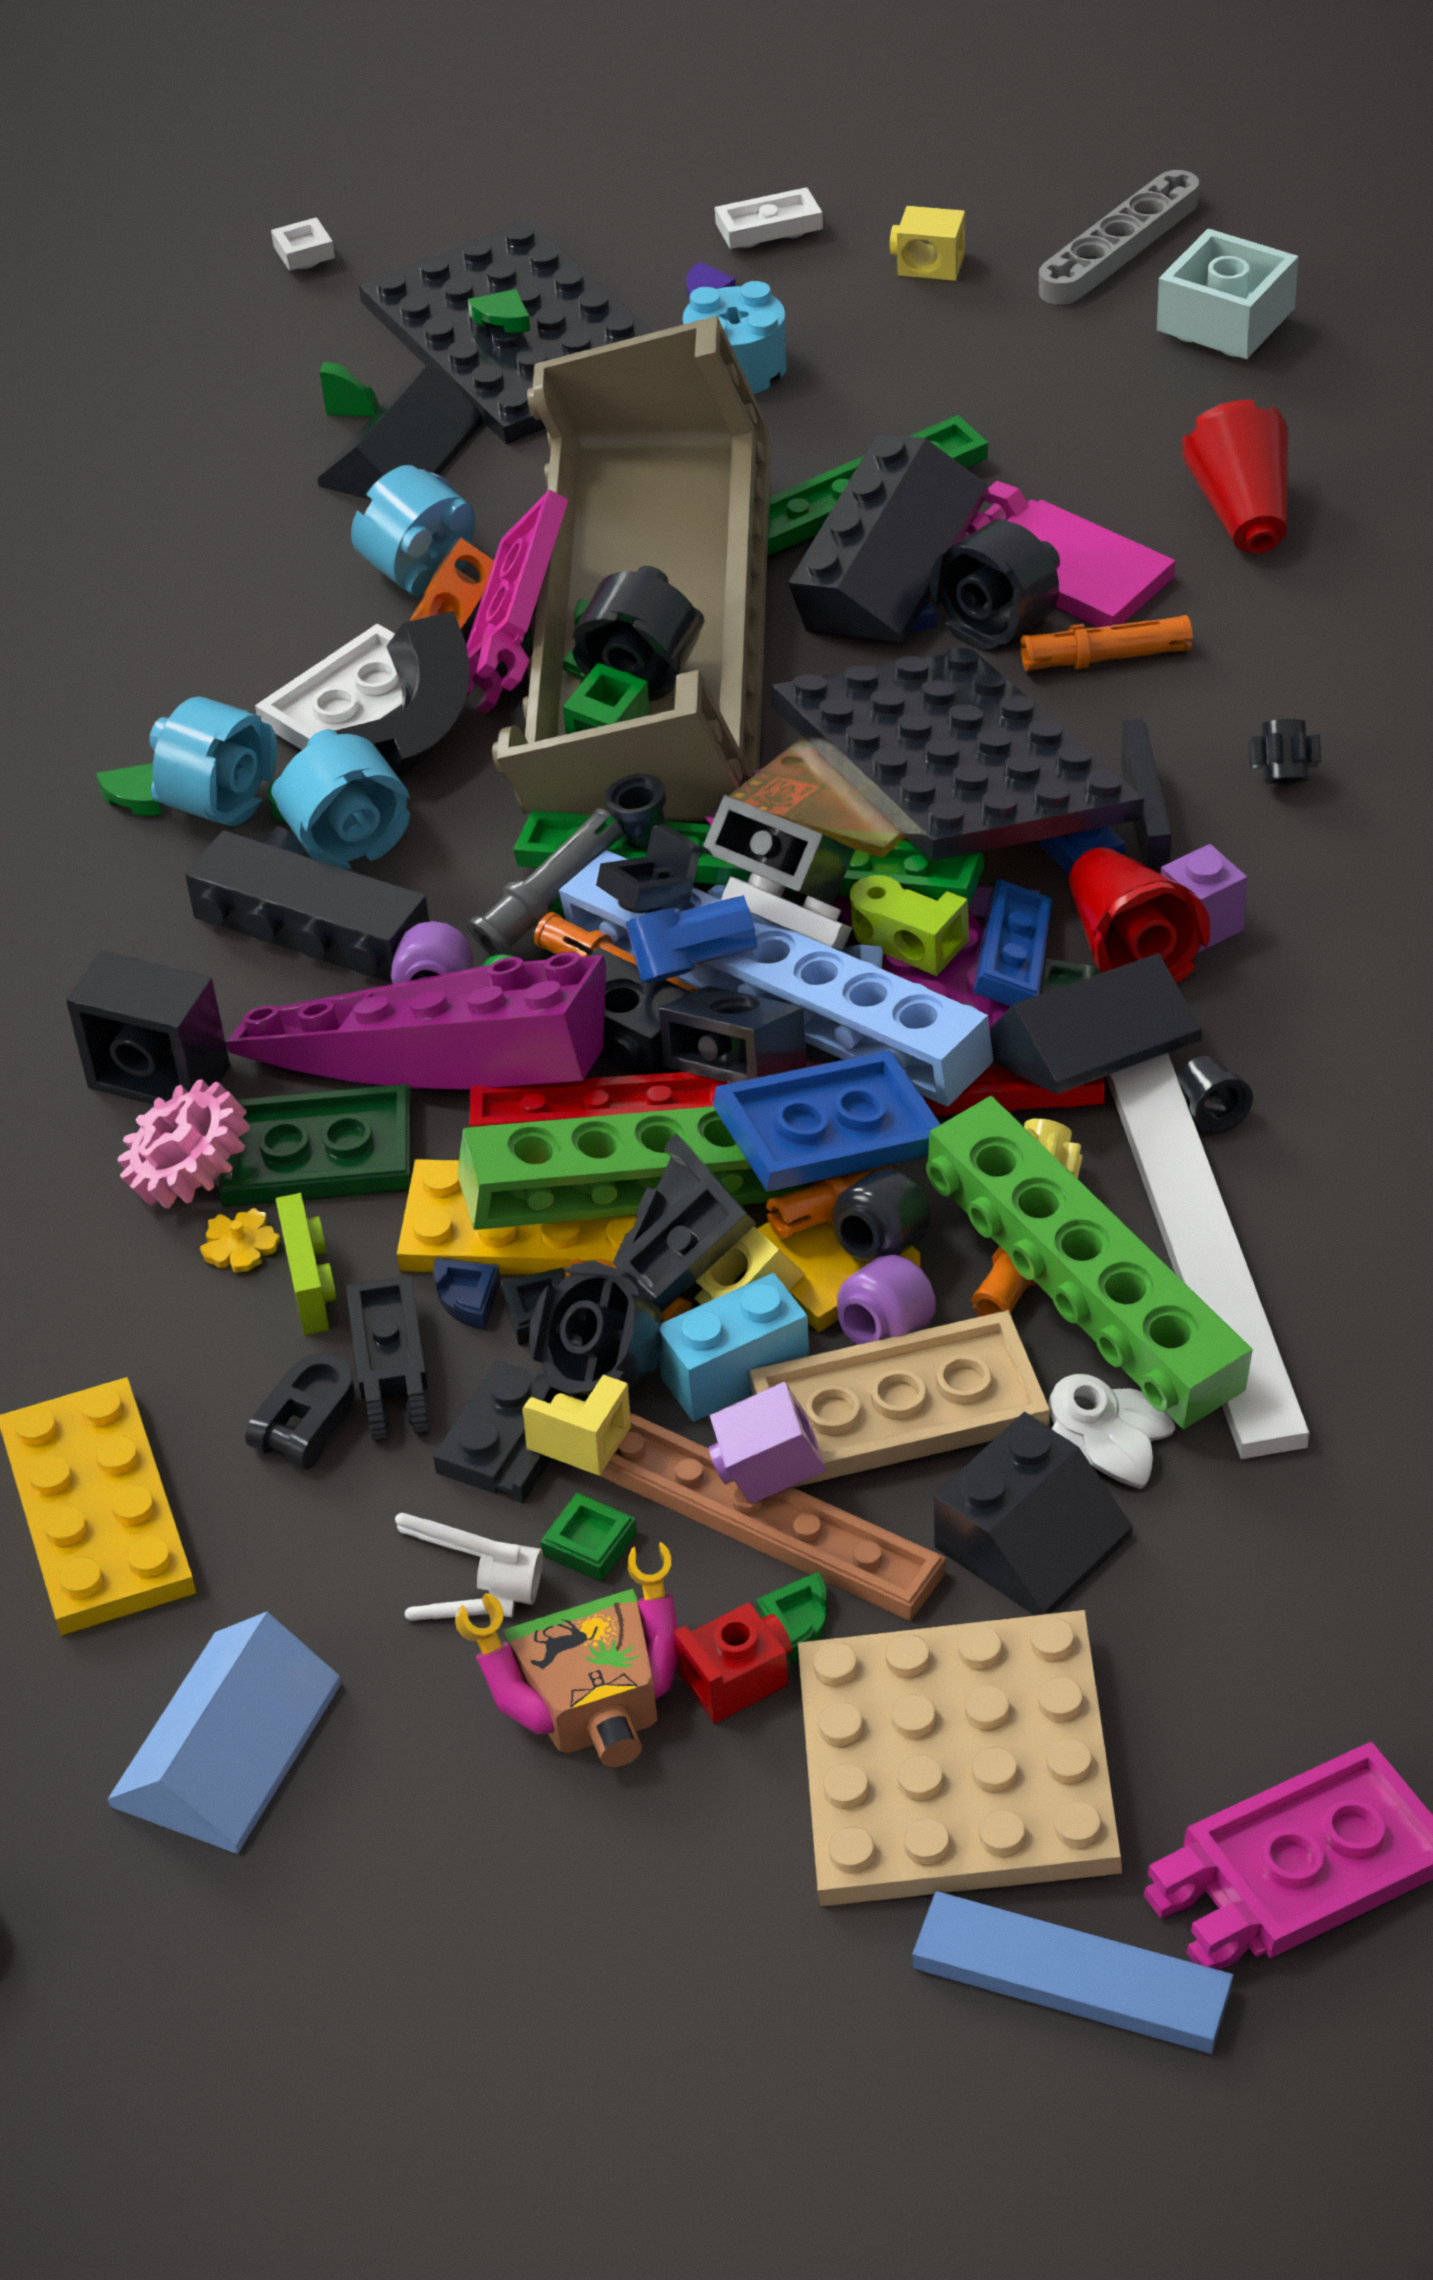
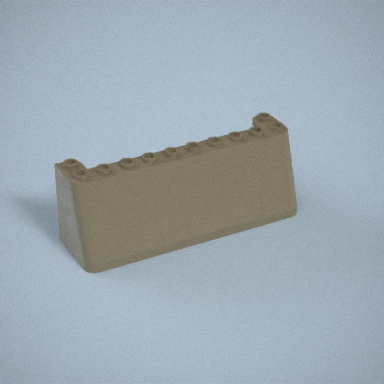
(669, 474)

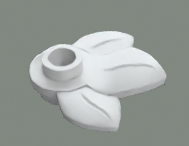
(1116, 1432)

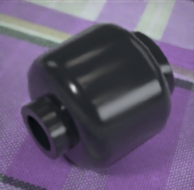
(880, 1215)

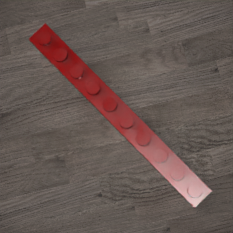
(688, 1090)

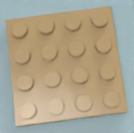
(956, 1759)

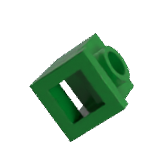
(605, 699)

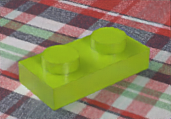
(311, 1282)

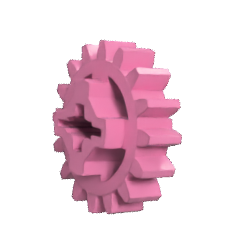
(183, 1143)

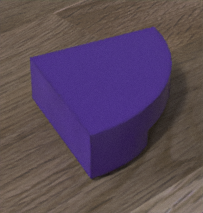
(705, 276)

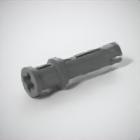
(528, 901)

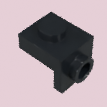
(655, 880)

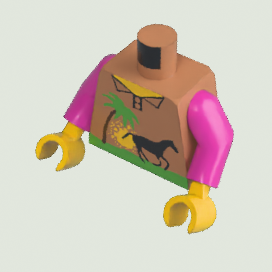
(586, 1669)

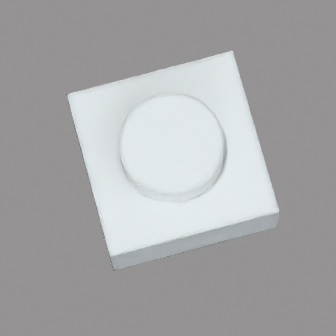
(303, 244)

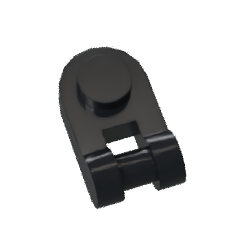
(313, 1389)

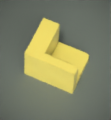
(580, 1430)

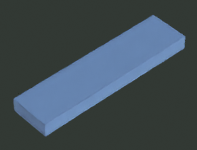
(1073, 1972)

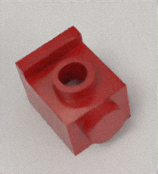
(733, 1660)

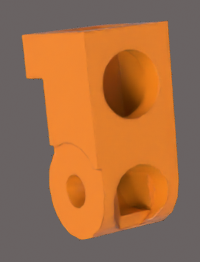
(453, 589)

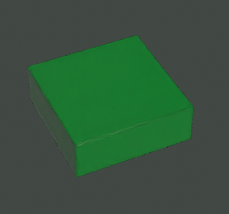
(589, 1537)

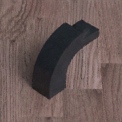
(434, 685)

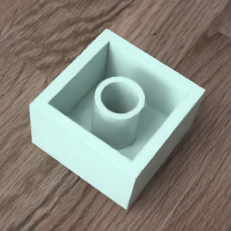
(1227, 293)

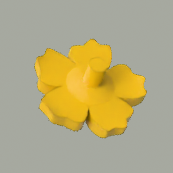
(239, 1241)

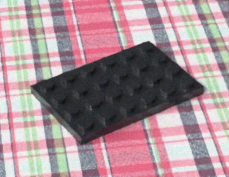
(494, 368)
(955, 753)

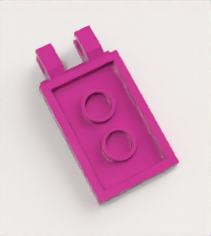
(1099, 571)
(511, 599)
(1298, 1859)

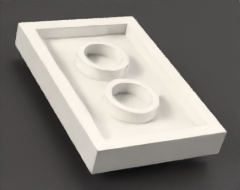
(338, 692)

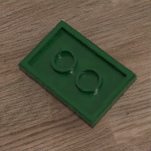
(322, 1145)

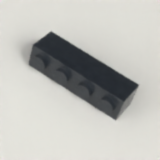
(303, 904)

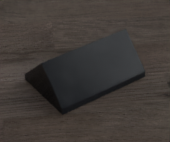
(416, 426)
(1095, 1026)

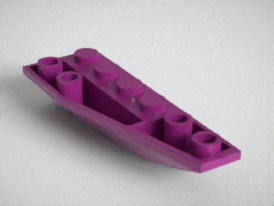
(445, 1030)

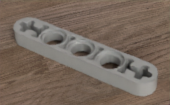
(1098, 250)

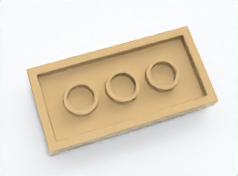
(912, 1393)

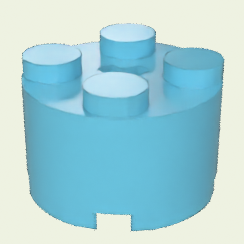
(752, 324)
(411, 527)
(212, 760)
(342, 799)

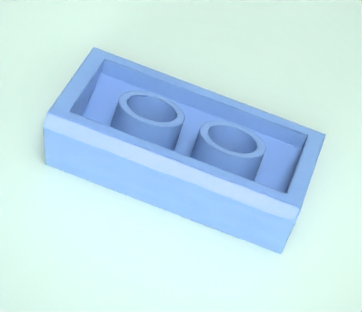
(229, 1734)

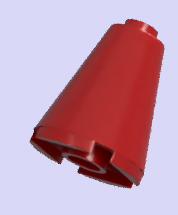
(1243, 471)
(1136, 913)

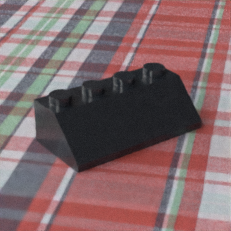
(881, 540)

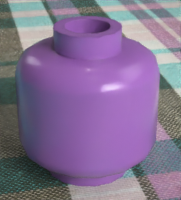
(430, 951)
(885, 1300)

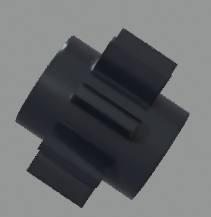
(1284, 751)

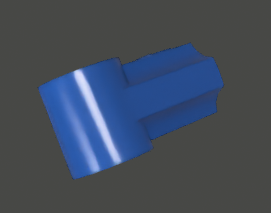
(676, 941)

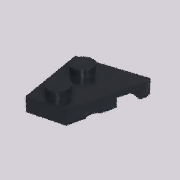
(681, 1226)

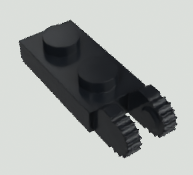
(388, 1349)

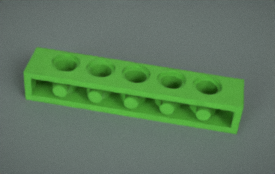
(591, 1165)
(1088, 1263)

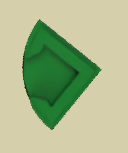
(500, 309)
(345, 393)
(130, 789)
(800, 1609)

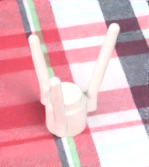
(504, 1569)

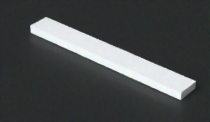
(1206, 1248)

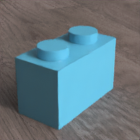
(717, 1343)

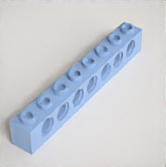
(845, 1001)

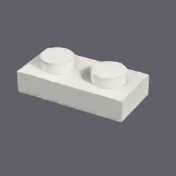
(768, 218)
(812, 919)

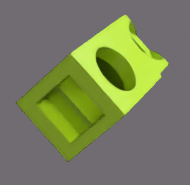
(909, 924)

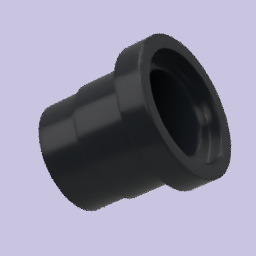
(637, 806)
(1215, 1095)

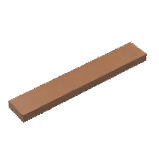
(784, 1525)

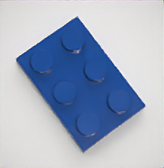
(826, 1120)

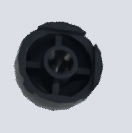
(596, 1327)

